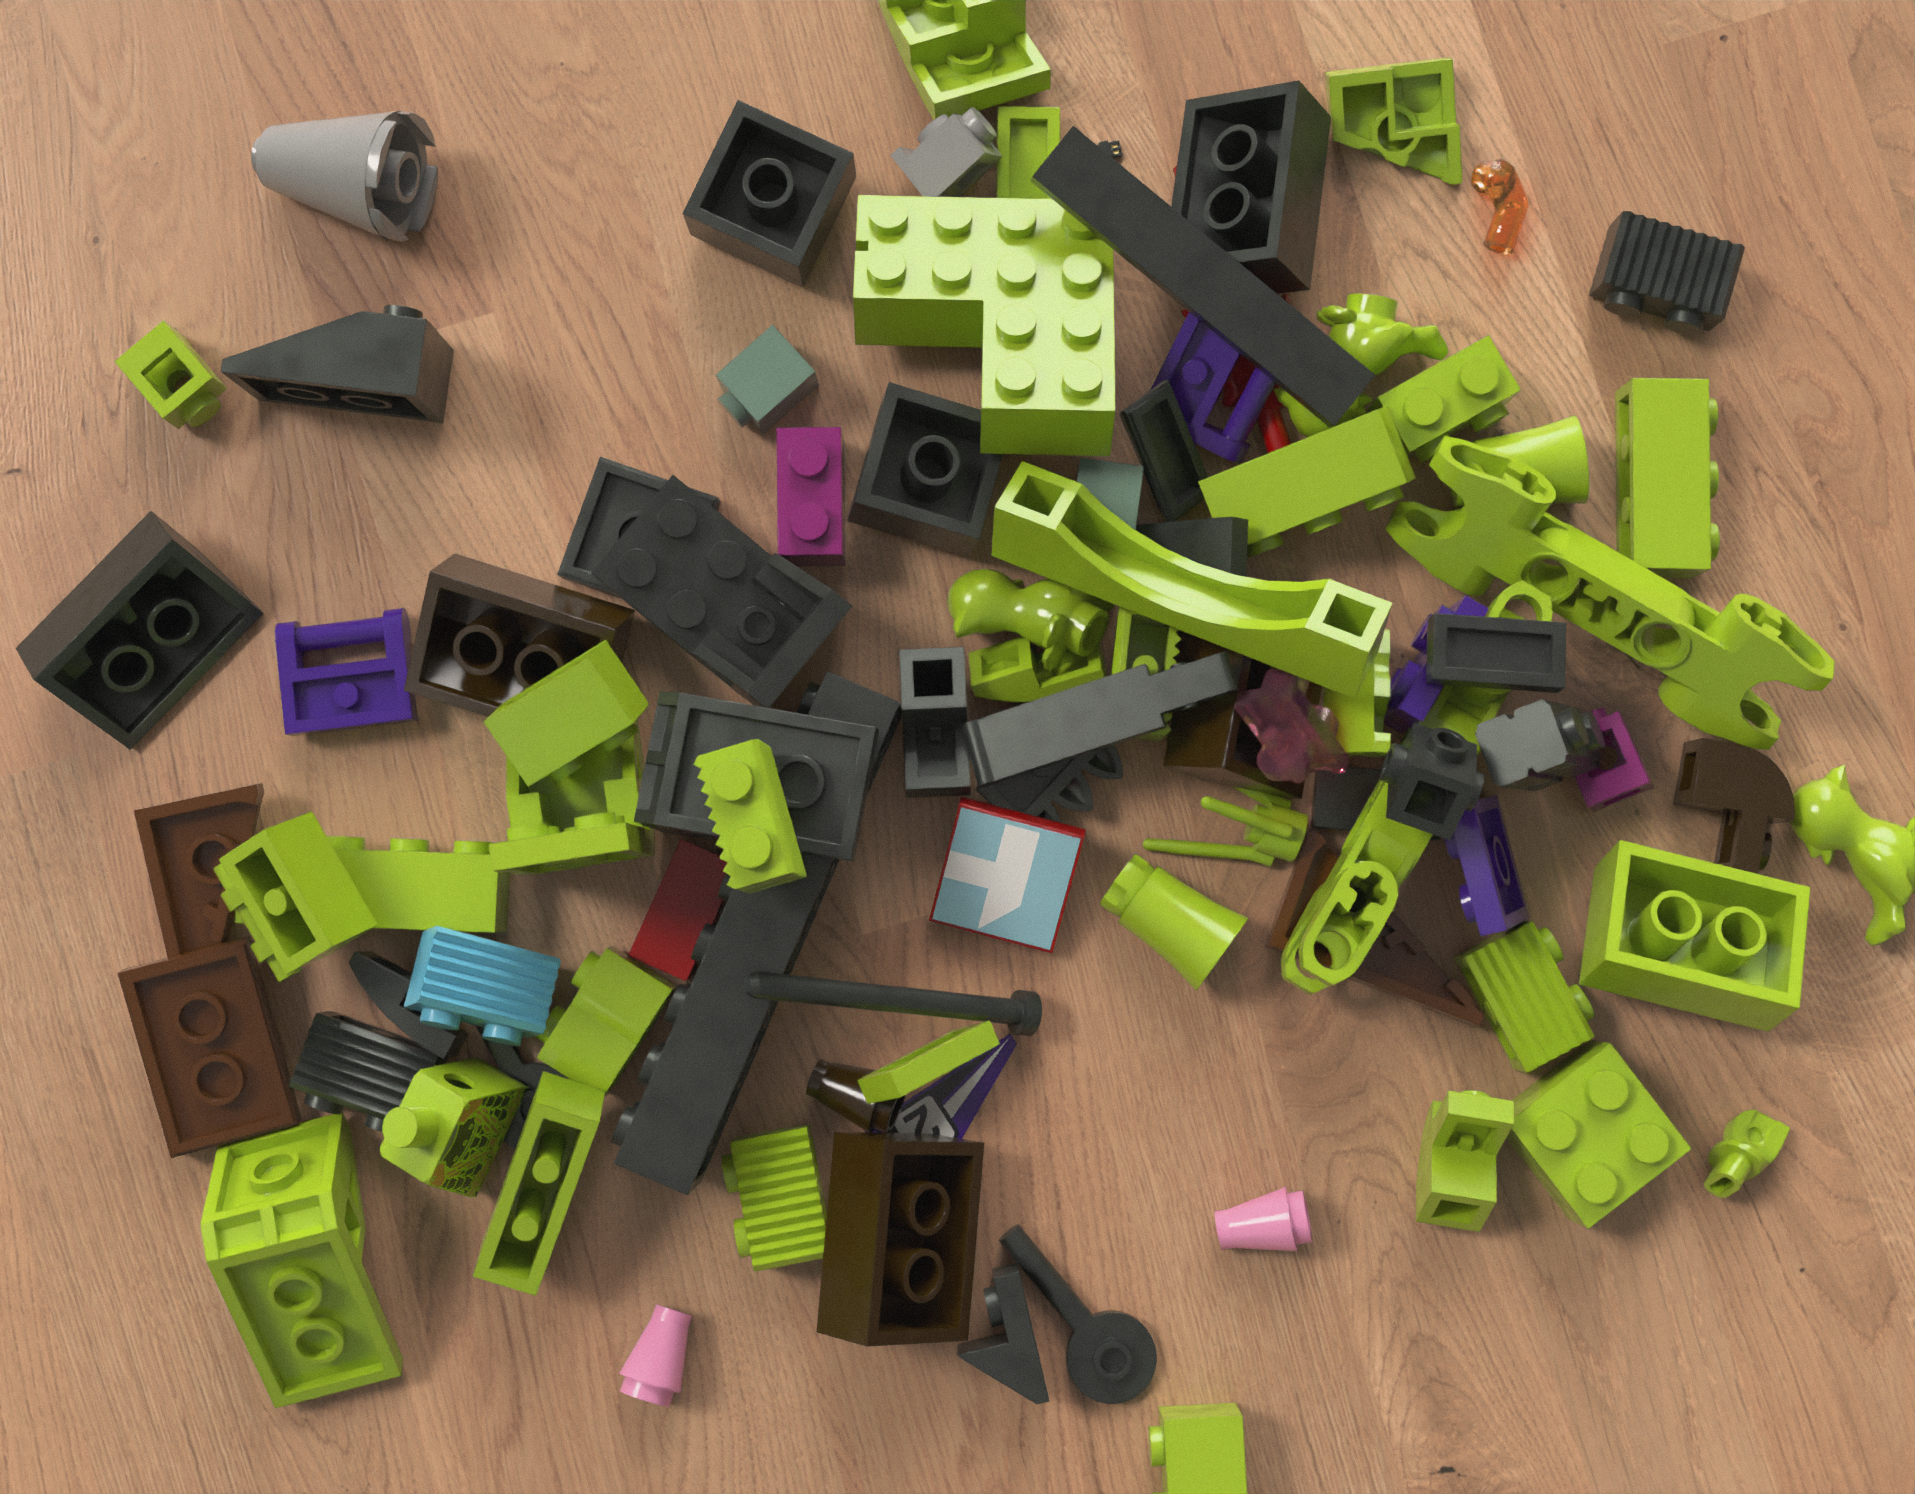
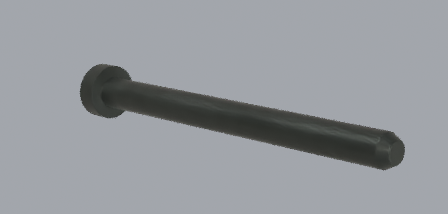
(1020, 1012)

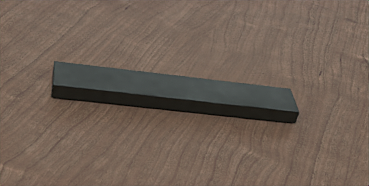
(1202, 277)

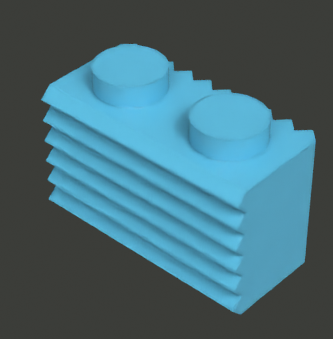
(481, 985)

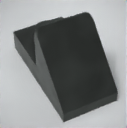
(1014, 1354)

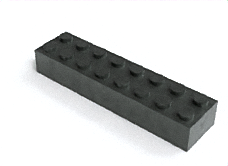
(716, 1024)

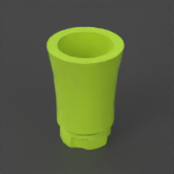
(1552, 450)
(1172, 918)

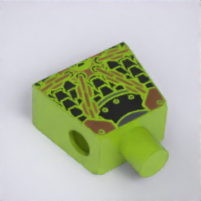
(452, 1124)

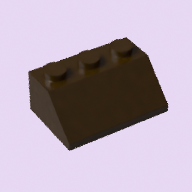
(500, 631)
(1215, 740)

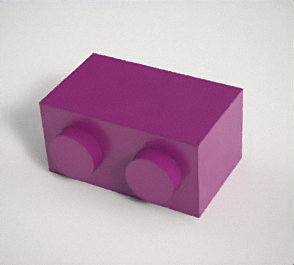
(811, 496)

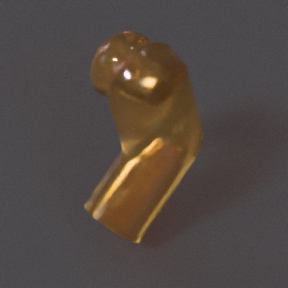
(1508, 199)

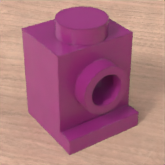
(1625, 778)

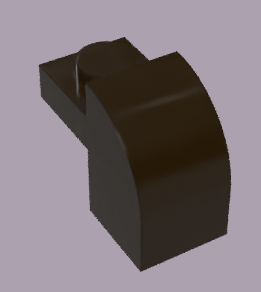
(1743, 789)

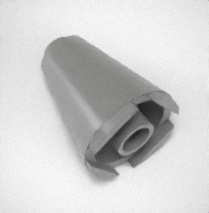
(354, 168)

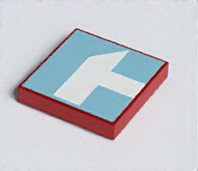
(1007, 874)

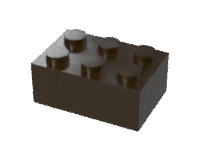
(900, 1238)

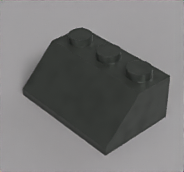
(1256, 178)
(138, 631)

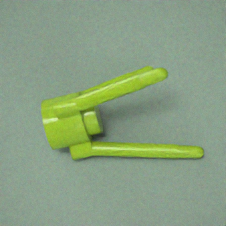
(1272, 829)

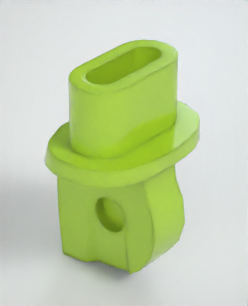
(1746, 1150)

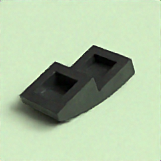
(388, 989)

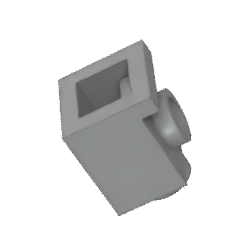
(951, 154)

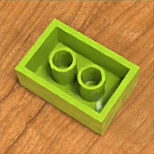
(1695, 936)

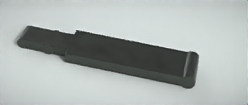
(1090, 717)

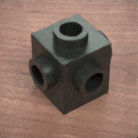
(1431, 780)

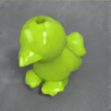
(1372, 337)
(1042, 613)
(1877, 849)

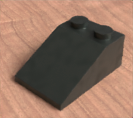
(357, 364)

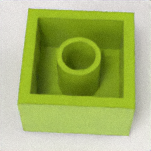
(1593, 1133)

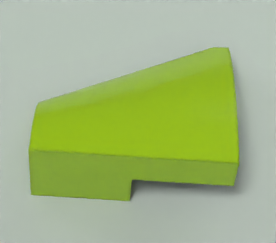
(1399, 114)
(1363, 718)

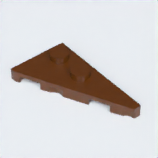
(180, 852)
(1395, 960)

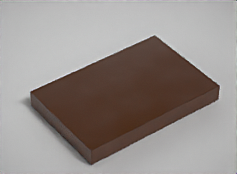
(210, 1047)

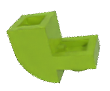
(1459, 1159)

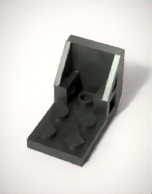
(720, 593)
(818, 760)

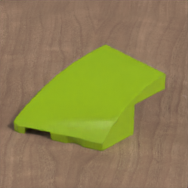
(966, 52)

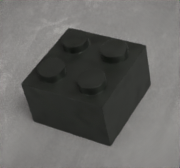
(770, 193)
(926, 472)

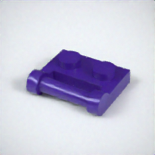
(1198, 373)
(345, 693)

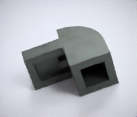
(932, 721)

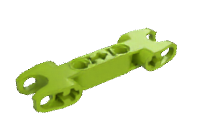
(1707, 654)
(1383, 851)

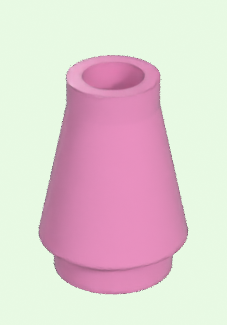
(1266, 1223)
(658, 1358)

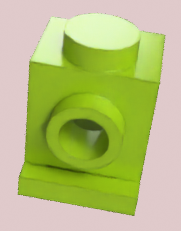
(157, 365)

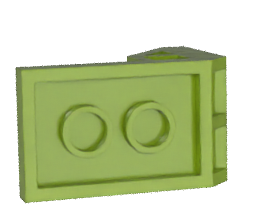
(579, 818)
(287, 1257)

